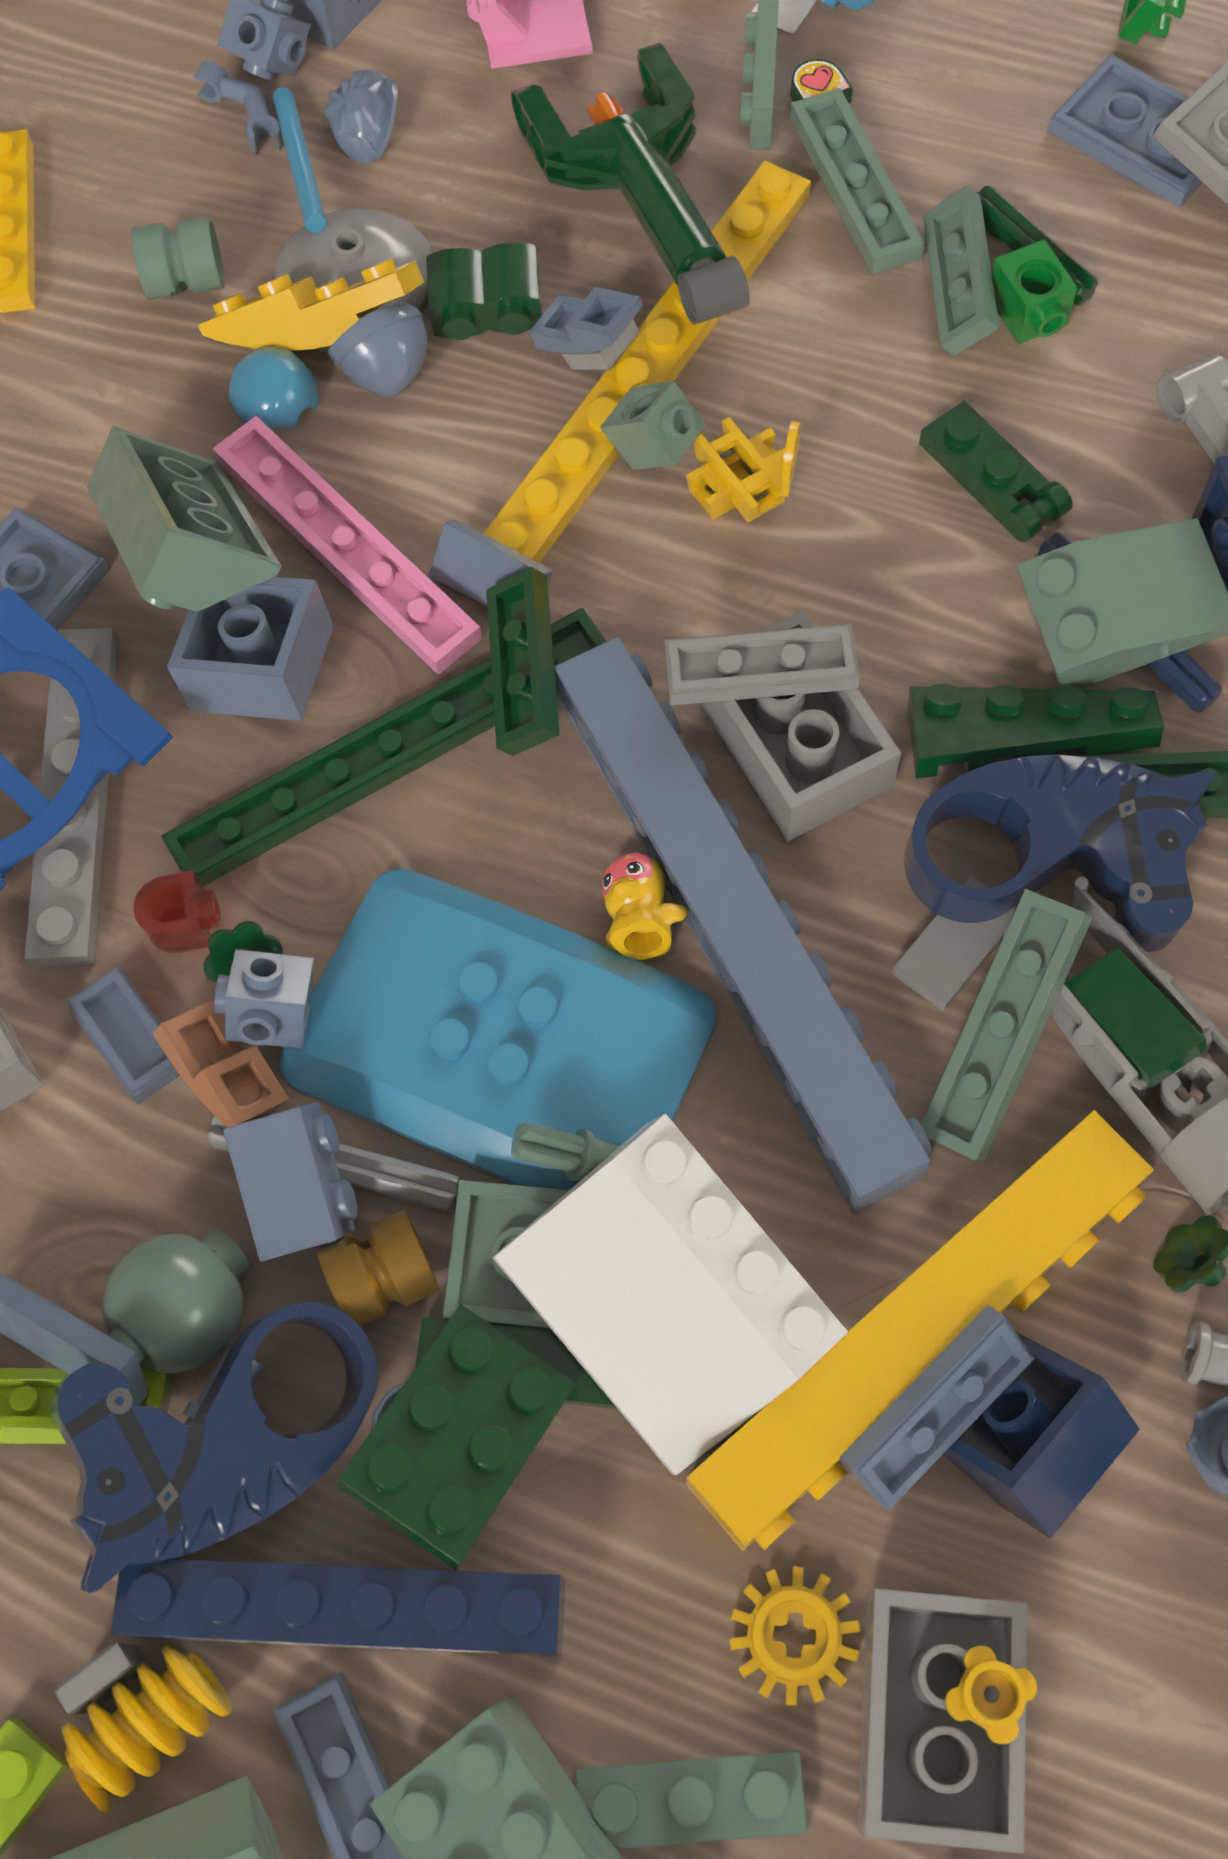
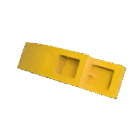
(307, 316)

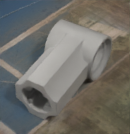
(1200, 399)

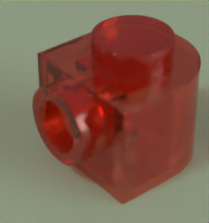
(177, 912)

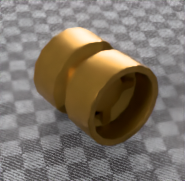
(378, 1269)

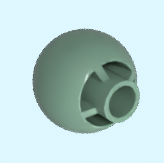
(176, 1299)

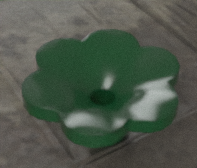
(224, 942)
(1193, 1255)

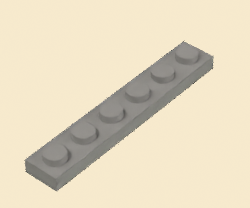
(70, 864)

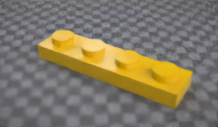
(16, 222)

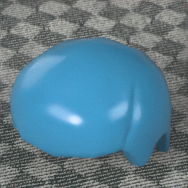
(273, 387)

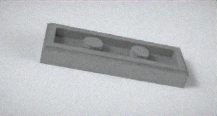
(761, 664)

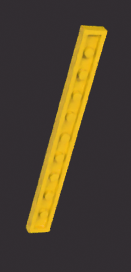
(658, 354)

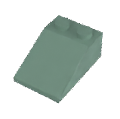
(1125, 600)

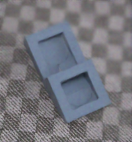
(585, 324)

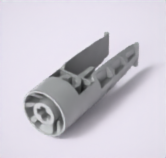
(1201, 1148)

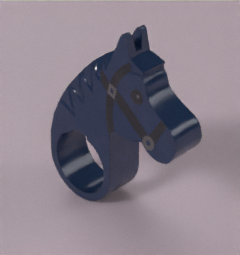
(1072, 812)
(176, 1488)

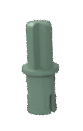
(560, 1150)

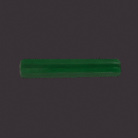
(1019, 231)

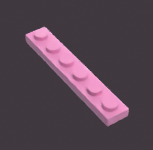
(348, 545)

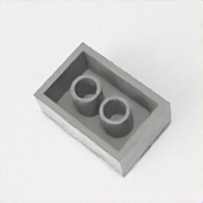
(807, 751)
(919, 1766)

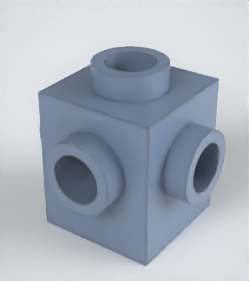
(265, 36)
(266, 998)

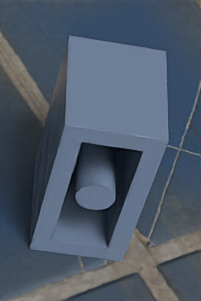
(291, 1180)

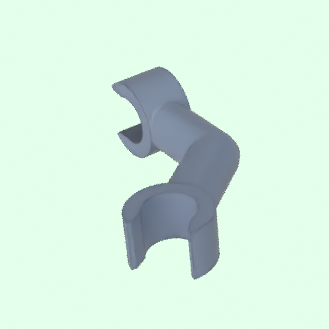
(220, 85)

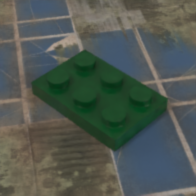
(456, 1436)

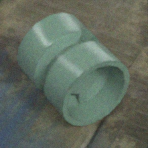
(178, 257)

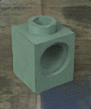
(653, 425)

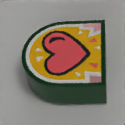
(818, 77)

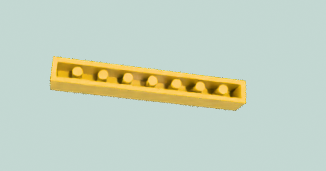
(992, 1261)

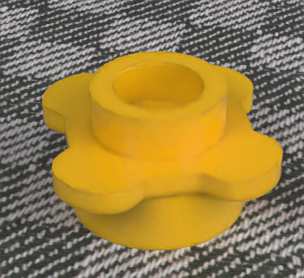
(1013, 1689)

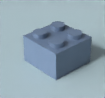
(254, 651)

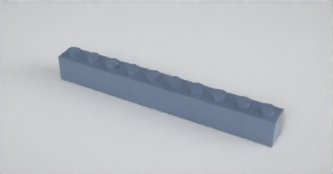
(742, 929)

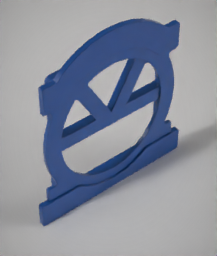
(111, 727)

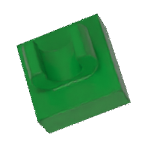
(1148, 15)

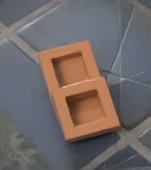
(220, 1072)

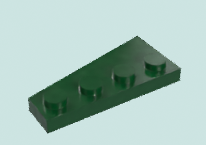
(1008, 721)

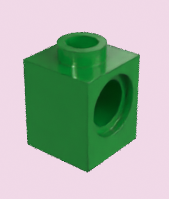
(1032, 292)

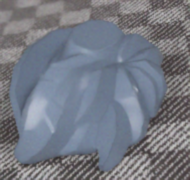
(363, 114)

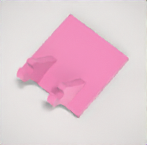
(531, 30)

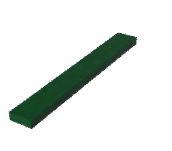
(353, 765)

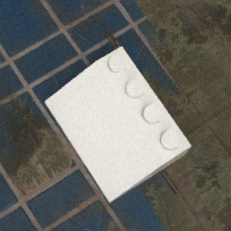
(670, 1294)

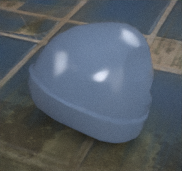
(383, 349)

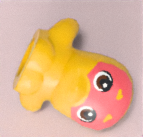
(634, 899)

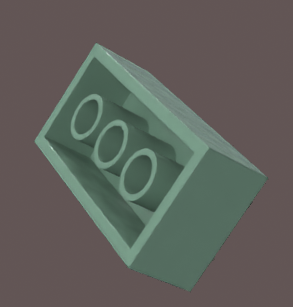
(492, 1797)

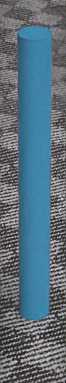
(299, 160)

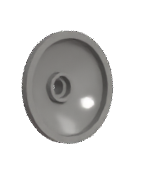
(350, 244)

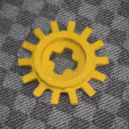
(816, 1614)

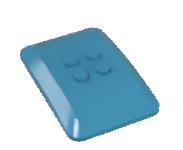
(480, 1018)

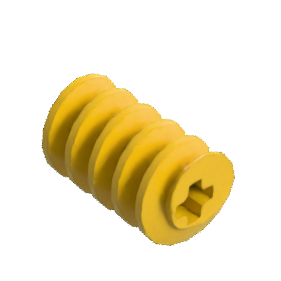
(143, 1726)

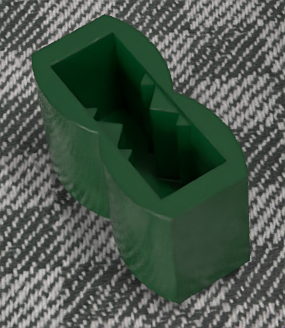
(483, 290)

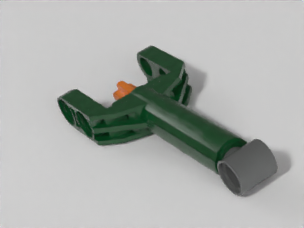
(636, 156)

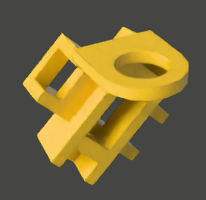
(730, 480)

